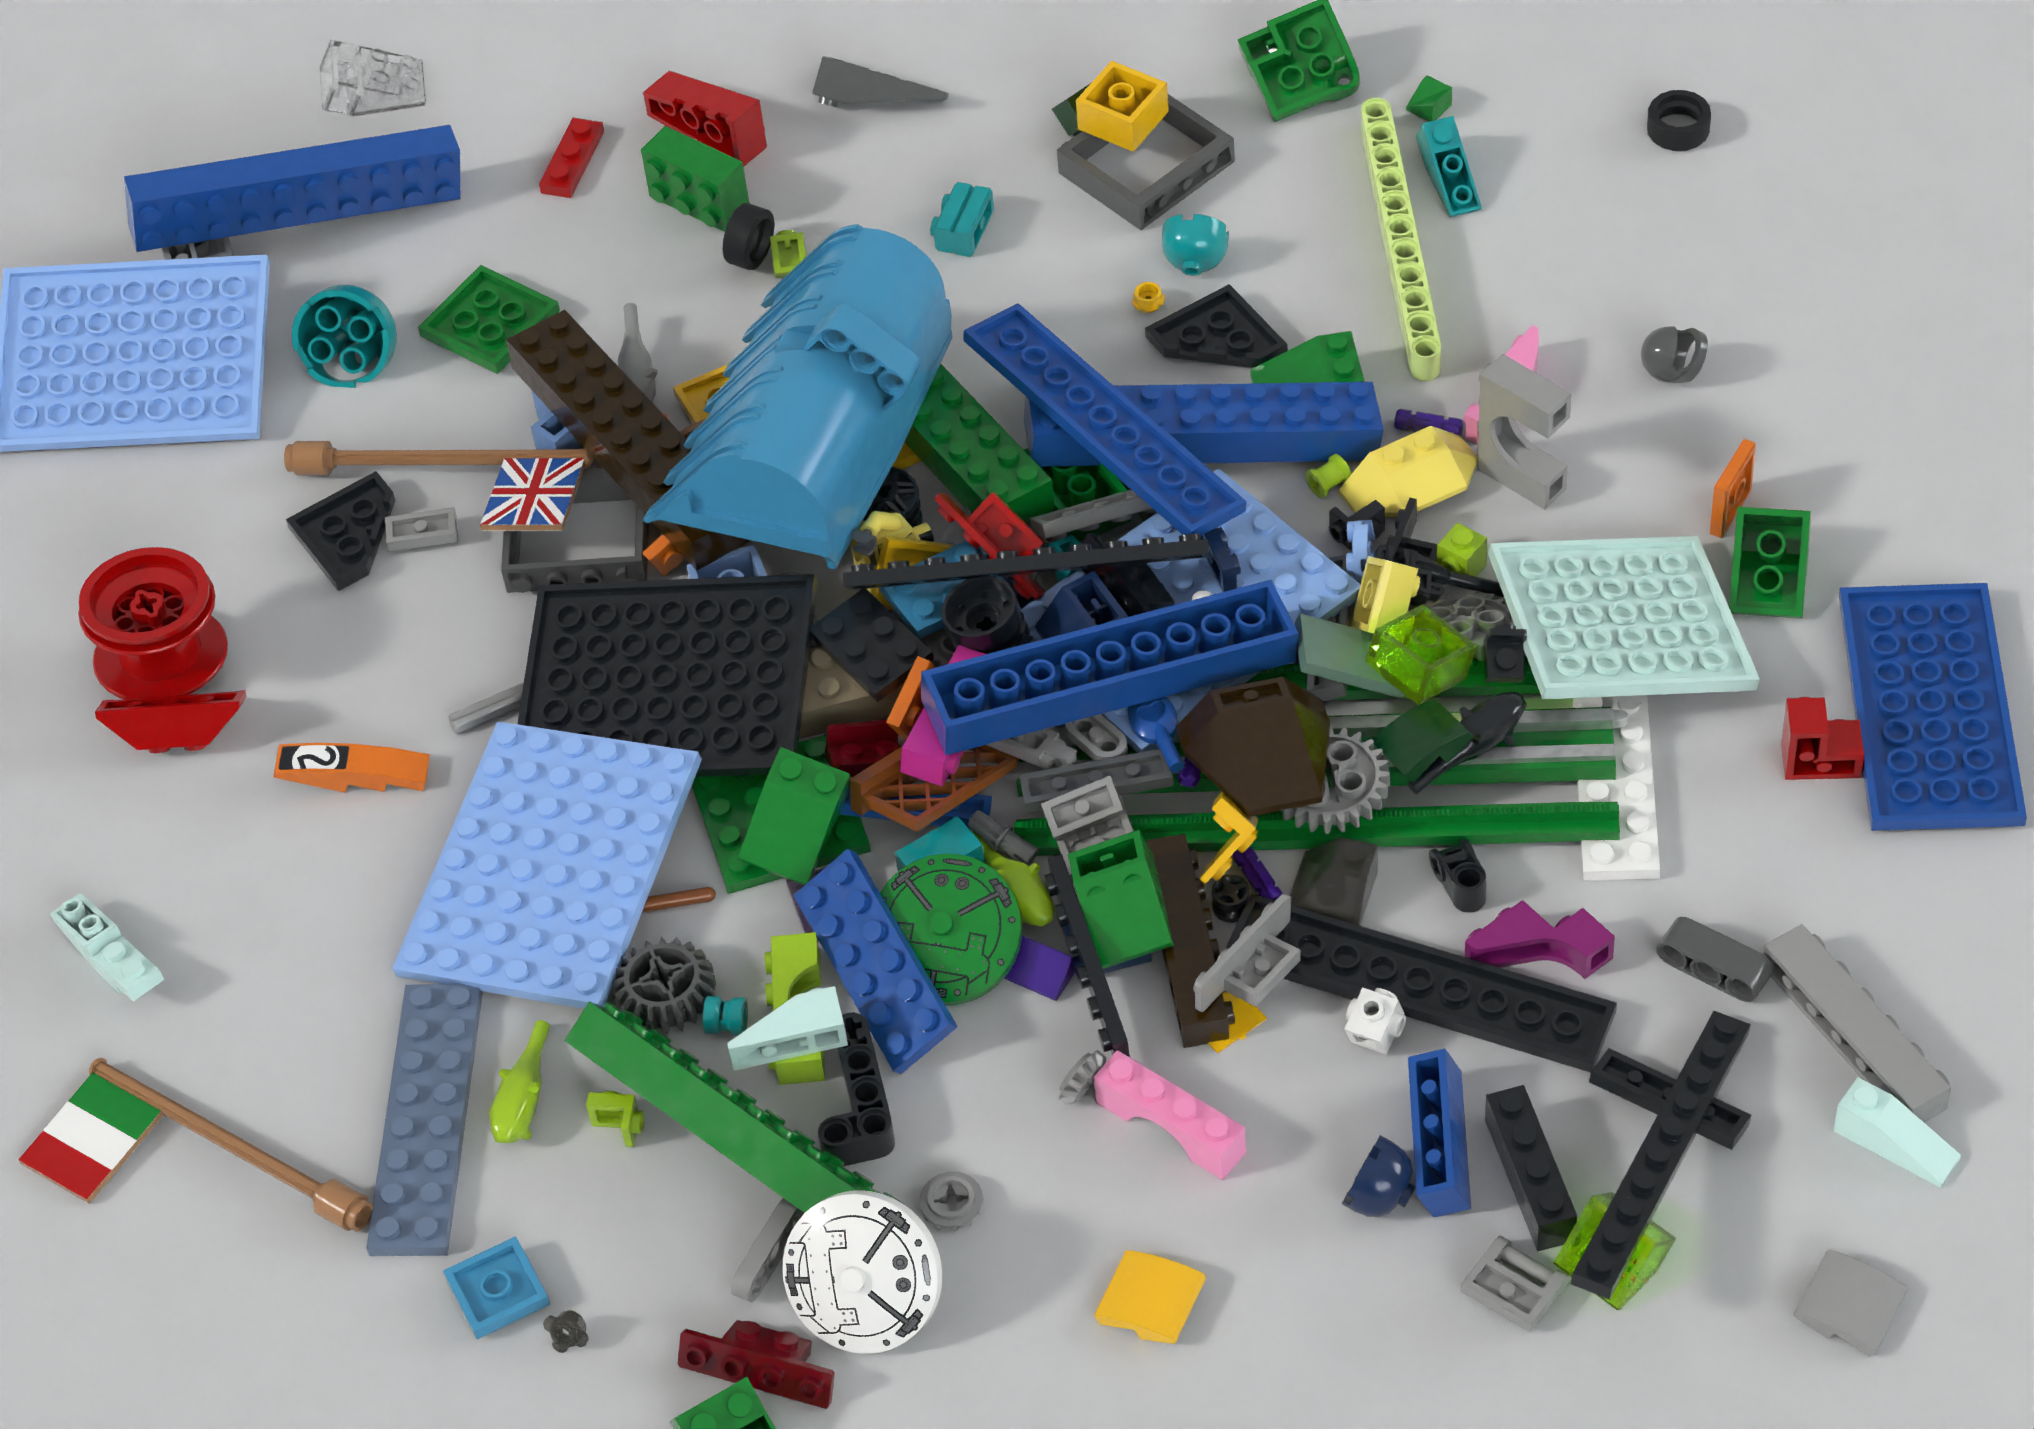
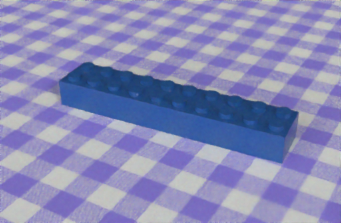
(292, 187)
(1237, 422)
(1108, 667)

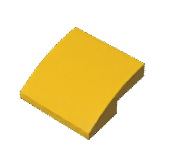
(1150, 1296)

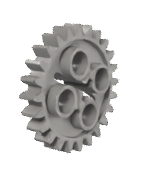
(1472, 616)
(1358, 781)

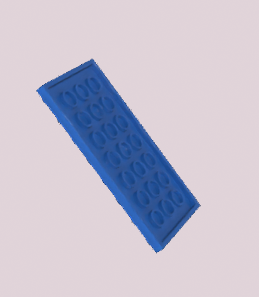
(1931, 707)

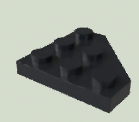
(1218, 331)
(345, 529)

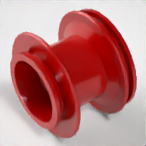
(152, 624)

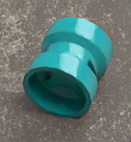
(725, 1015)

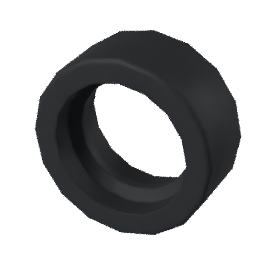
(1683, 103)
(748, 236)

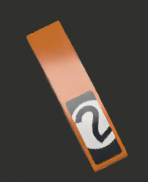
(345, 764)

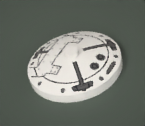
(862, 1272)

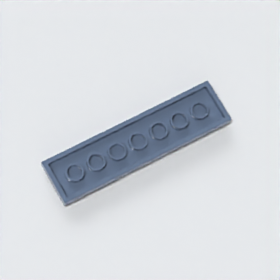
(425, 1121)

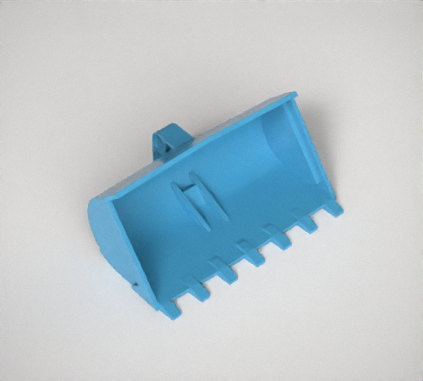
(816, 398)

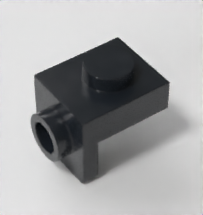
(1338, 521)

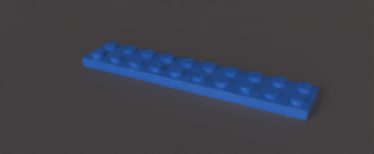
(1104, 421)

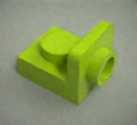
(787, 251)

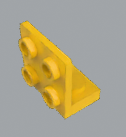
(1229, 818)

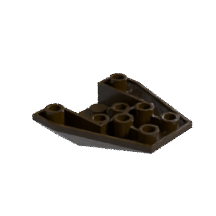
(1260, 744)

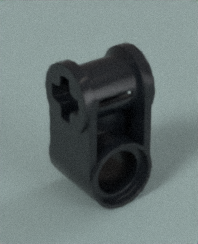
(1460, 875)

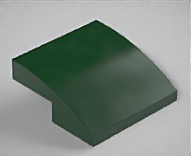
(1421, 737)

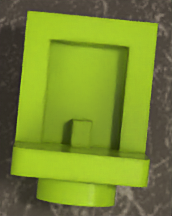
(616, 1111)

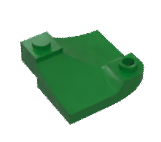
(1300, 60)

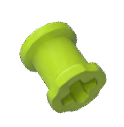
(1328, 475)

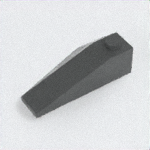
(852, 83)

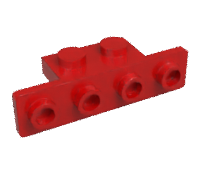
(996, 530)

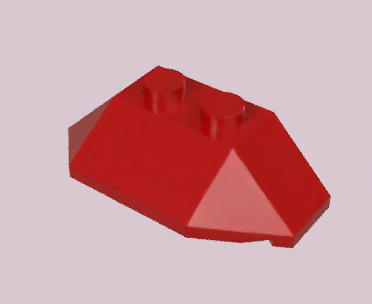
(170, 720)

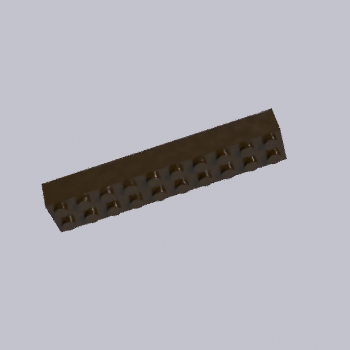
(611, 422)

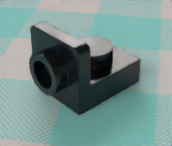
(1504, 654)

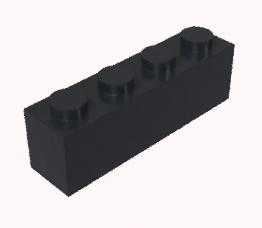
(1530, 1167)

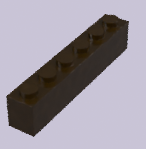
(1192, 947)

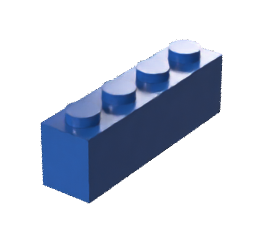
(1439, 1133)

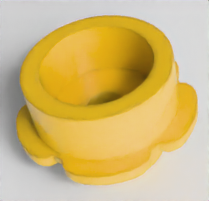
(1148, 297)

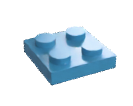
(496, 1287)

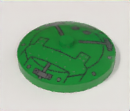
(957, 922)

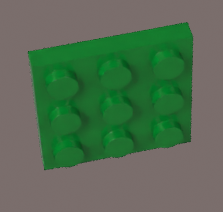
(484, 315)

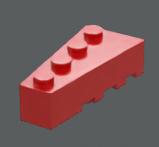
(708, 114)

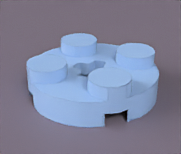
(1360, 534)

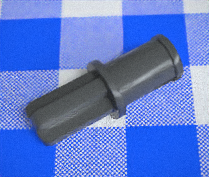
(1003, 838)

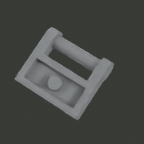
(1508, 1291)

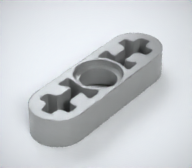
(765, 1252)

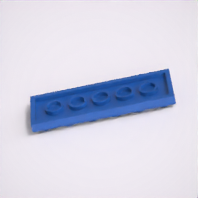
(875, 961)

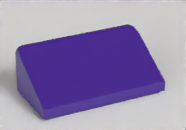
(1041, 969)

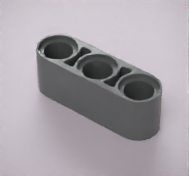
(1715, 959)

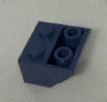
(1079, 606)

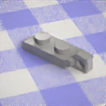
(1039, 748)

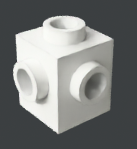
(1374, 1019)

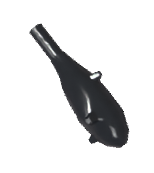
(1489, 724)

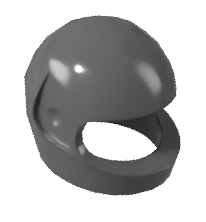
(1666, 351)

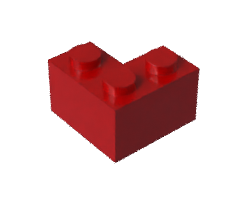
(1819, 746)

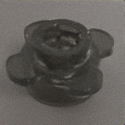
(573, 1324)

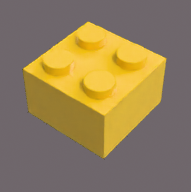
(1122, 106)

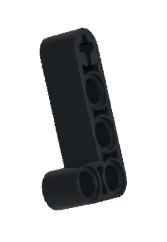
(866, 1117)

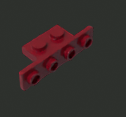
(767, 1357)

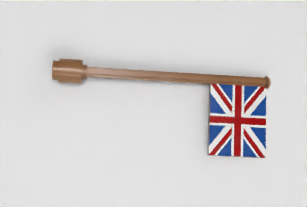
(528, 495)

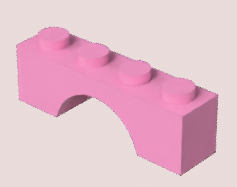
(1204, 1133)

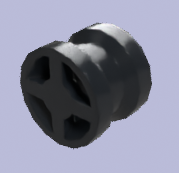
(1232, 888)

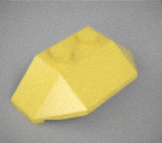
(1419, 466)

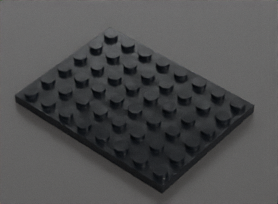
(675, 665)

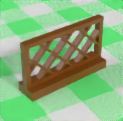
(884, 780)

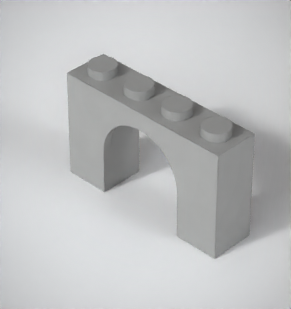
(1503, 452)

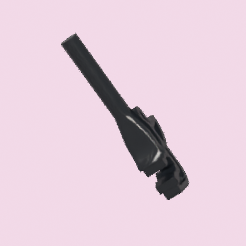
(1434, 576)

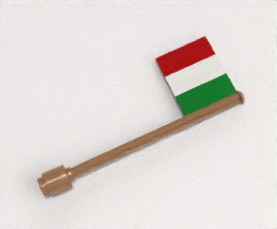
(116, 1113)

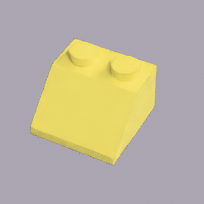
(1383, 593)

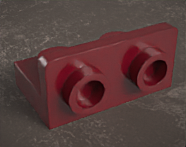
(859, 745)

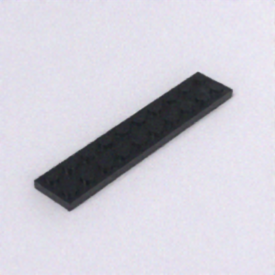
(1444, 987)

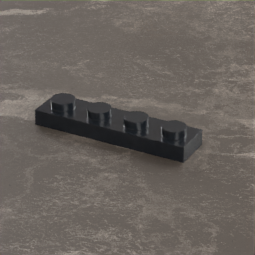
(1650, 1089)

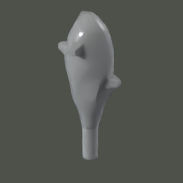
(634, 357)

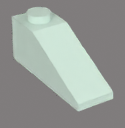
(796, 1028)
(1894, 1132)

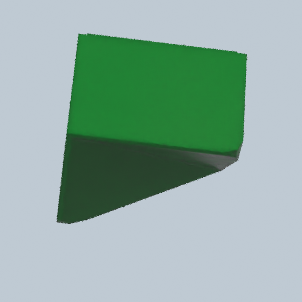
(1430, 99)

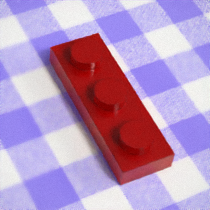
(571, 157)

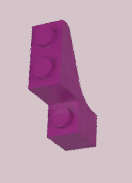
(1524, 937)

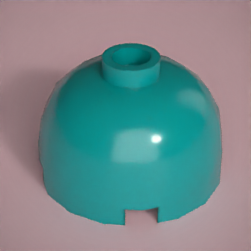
(1194, 244)

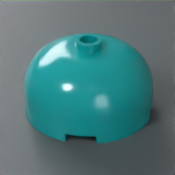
(344, 321)

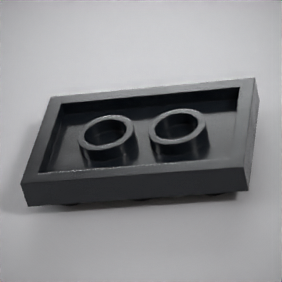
(869, 644)

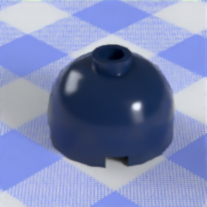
(1381, 1181)

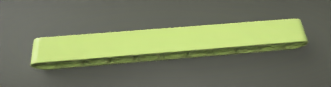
(1400, 240)

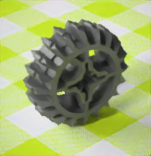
(682, 972)

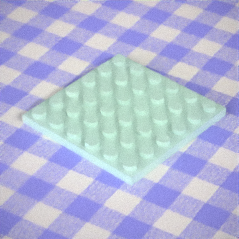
(1622, 617)

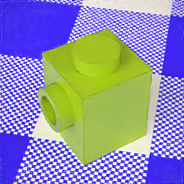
(1463, 551)

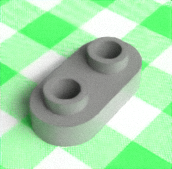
(1099, 739)

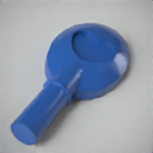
(1156, 724)

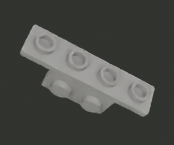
(1253, 962)

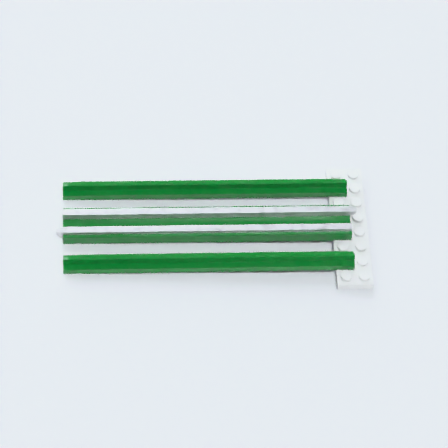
(1596, 743)

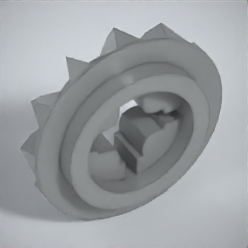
(1081, 1077)
(935, 1194)

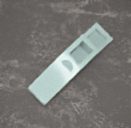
(106, 948)

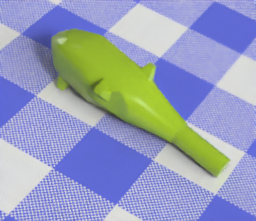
(1028, 887)
(519, 1091)

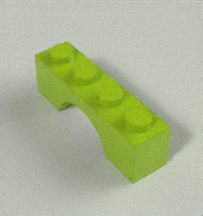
(794, 970)

